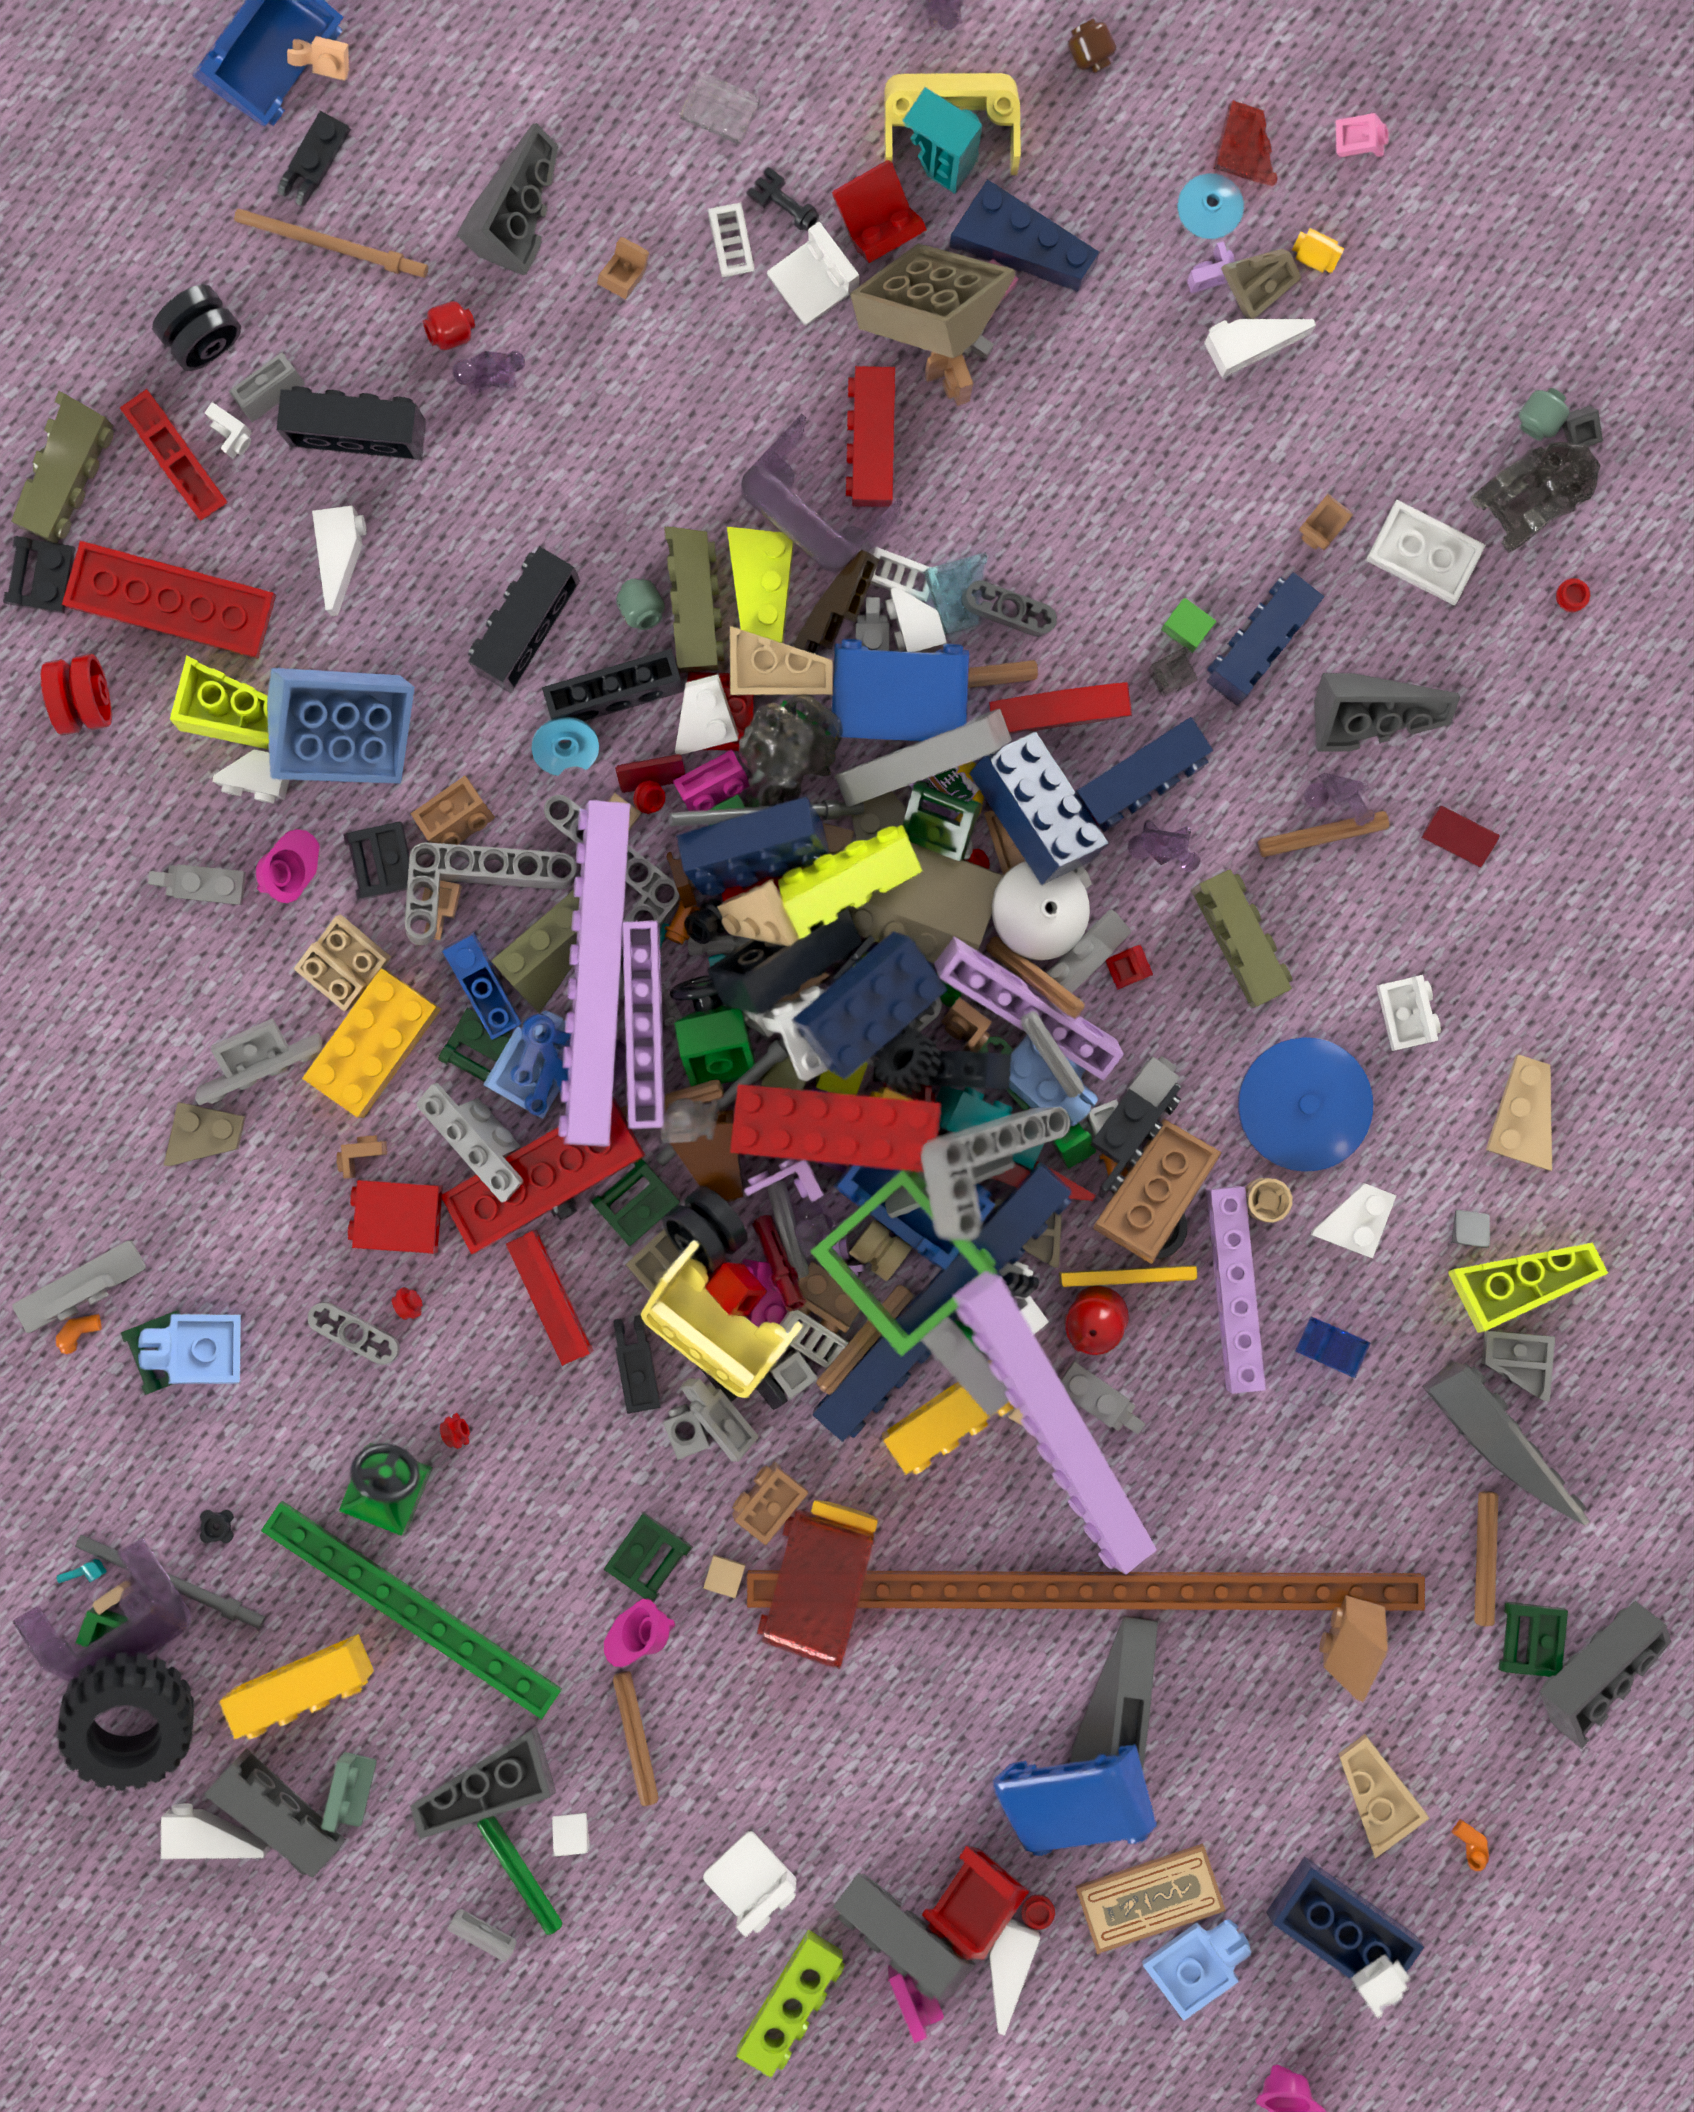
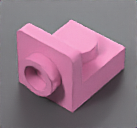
(1361, 135)

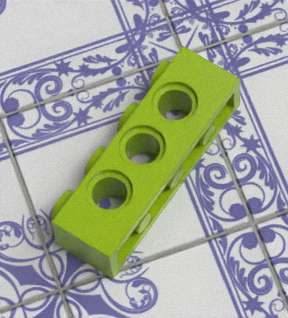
(768, 2053)

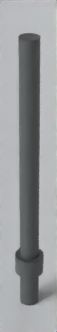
(827, 809)
(776, 1053)
(229, 1609)

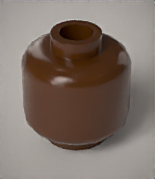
(1092, 46)

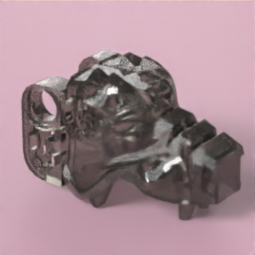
(1539, 490)
(786, 748)

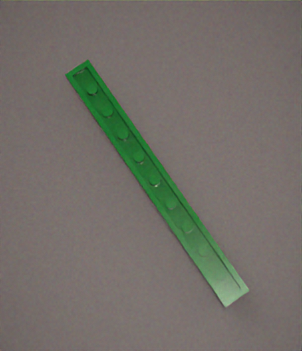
(411, 1609)

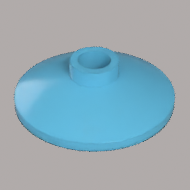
(1206, 220)
(557, 756)

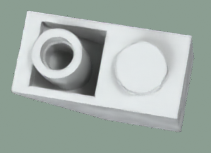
(917, 623)
(252, 775)

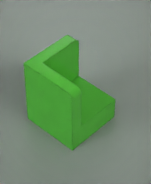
(1188, 625)

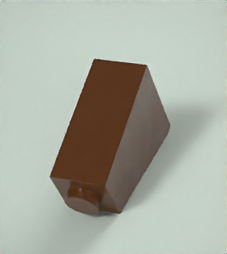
(712, 1161)

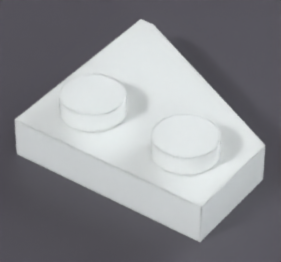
(704, 717)
(1358, 1220)

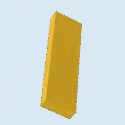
(1128, 1275)

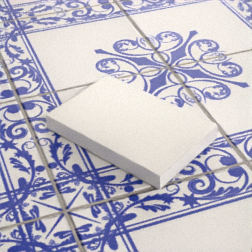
(1425, 552)

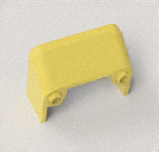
(970, 91)
(699, 1328)

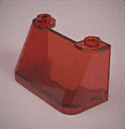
(817, 1588)

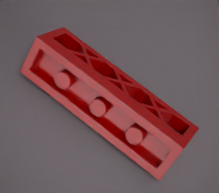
(549, 1297)

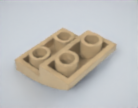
(342, 962)

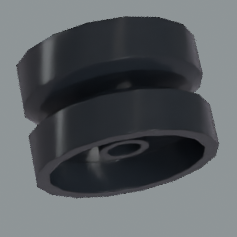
(196, 327)
(709, 1223)

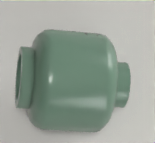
(1543, 414)
(640, 603)

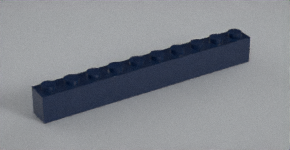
(1002, 1235)

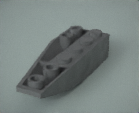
(1497, 1436)
(1122, 1696)

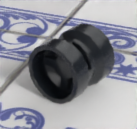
(703, 924)

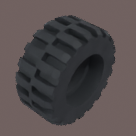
(125, 1759)

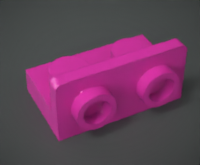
(916, 2007)

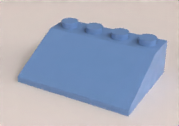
(338, 725)

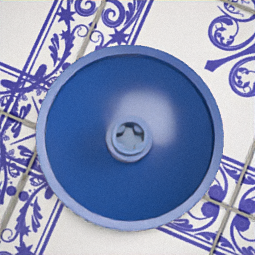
(1305, 1104)

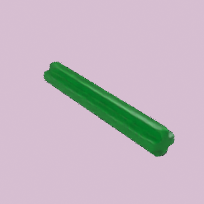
(520, 1874)

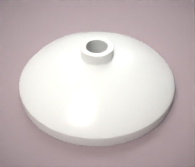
(1022, 917)

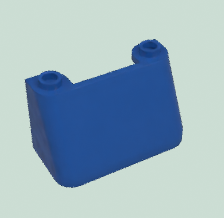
(250, 55)
(899, 692)
(915, 1227)
(1077, 1802)

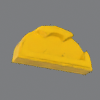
(845, 1515)

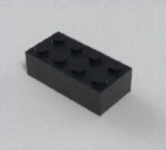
(351, 423)
(524, 619)
(766, 972)

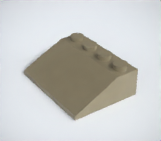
(932, 299)
(933, 906)

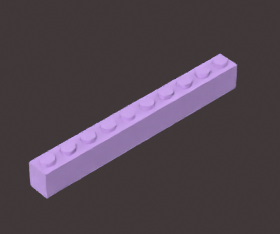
(596, 973)
(1054, 1422)

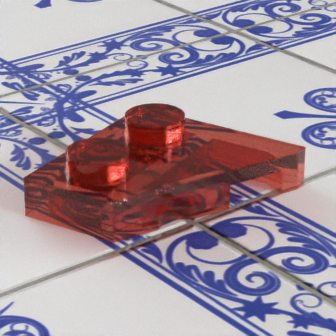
(1244, 145)

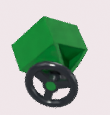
(713, 1037)
(385, 1487)

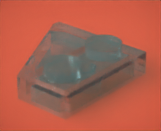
(946, 588)

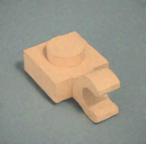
(326, 55)
(447, 906)

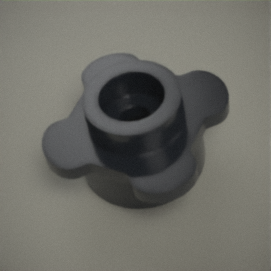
(209, 1533)

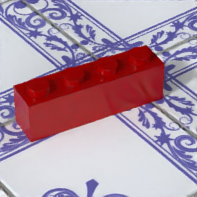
(873, 436)

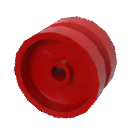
(76, 694)

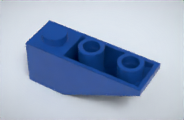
(482, 985)

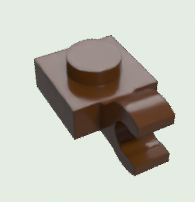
(682, 882)

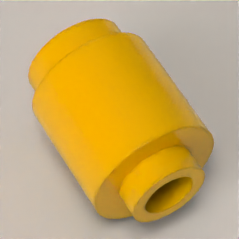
(1317, 251)

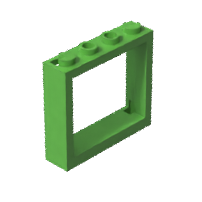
(862, 1295)

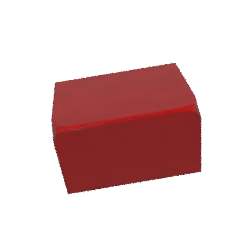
(1128, 967)

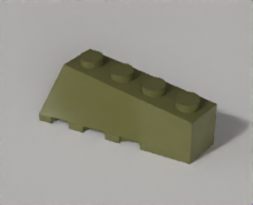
(62, 469)
(693, 600)
(1241, 938)
(541, 955)

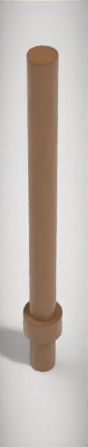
(392, 260)

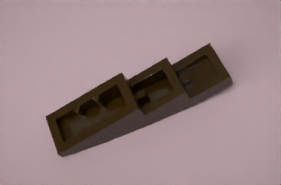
(839, 602)

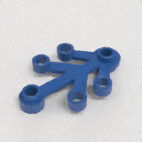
(552, 1065)

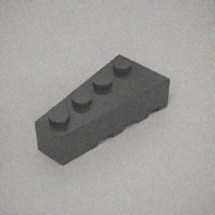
(1603, 1672)
(495, 1785)
(274, 1814)
(902, 1938)

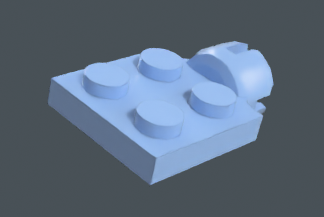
(500, 1079)
(1039, 1087)
(194, 1349)
(1198, 1965)

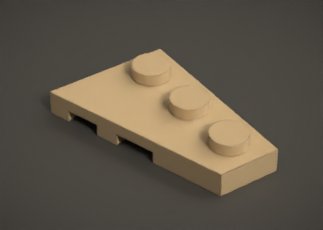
(775, 668)
(758, 916)
(1524, 1115)
(1380, 1796)

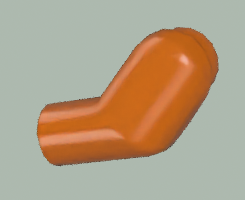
(67, 1337)
(1476, 1845)

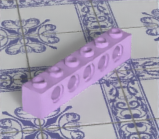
(1014, 998)
(644, 1024)
(1235, 1289)

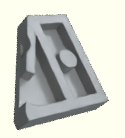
(1521, 1359)

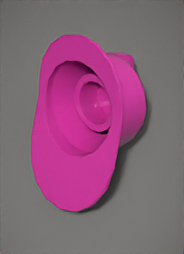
(288, 866)
(637, 1633)
(1287, 2092)

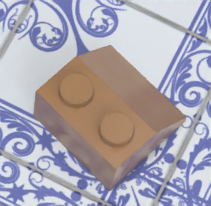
(1355, 1645)

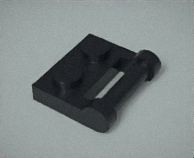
(50, 575)
(390, 858)

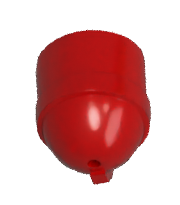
(1097, 1310)

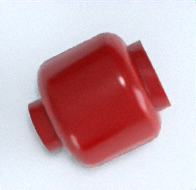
(448, 325)

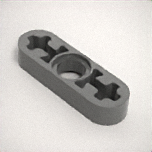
(1028, 625)

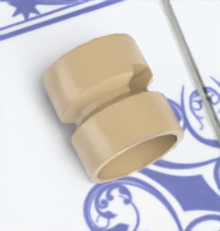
(1268, 1199)
(880, 1250)

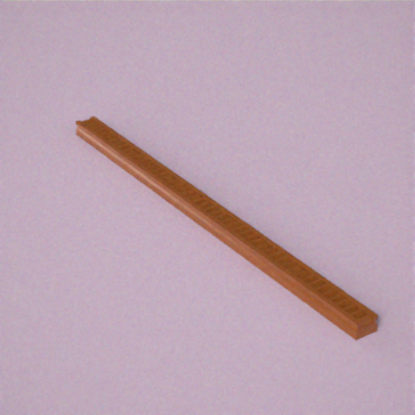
(1120, 1590)

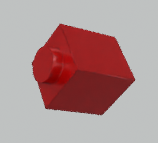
(735, 1289)

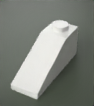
(1250, 340)
(338, 547)
(201, 1835)
(1009, 1966)

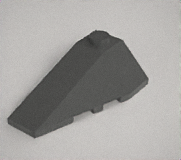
(506, 212)
(1363, 706)

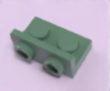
(349, 1791)

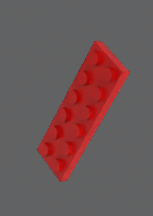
(169, 599)
(833, 1127)
(550, 1177)

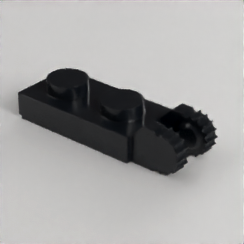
(314, 156)
(636, 1369)

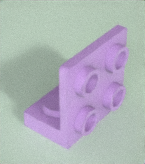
(806, 1183)

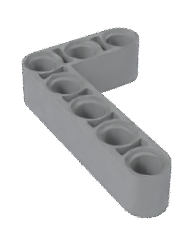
(924, 759)
(475, 873)
(647, 888)
(950, 1158)

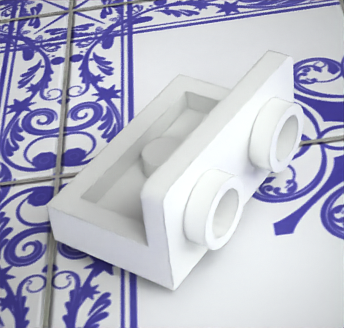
(1408, 1012)

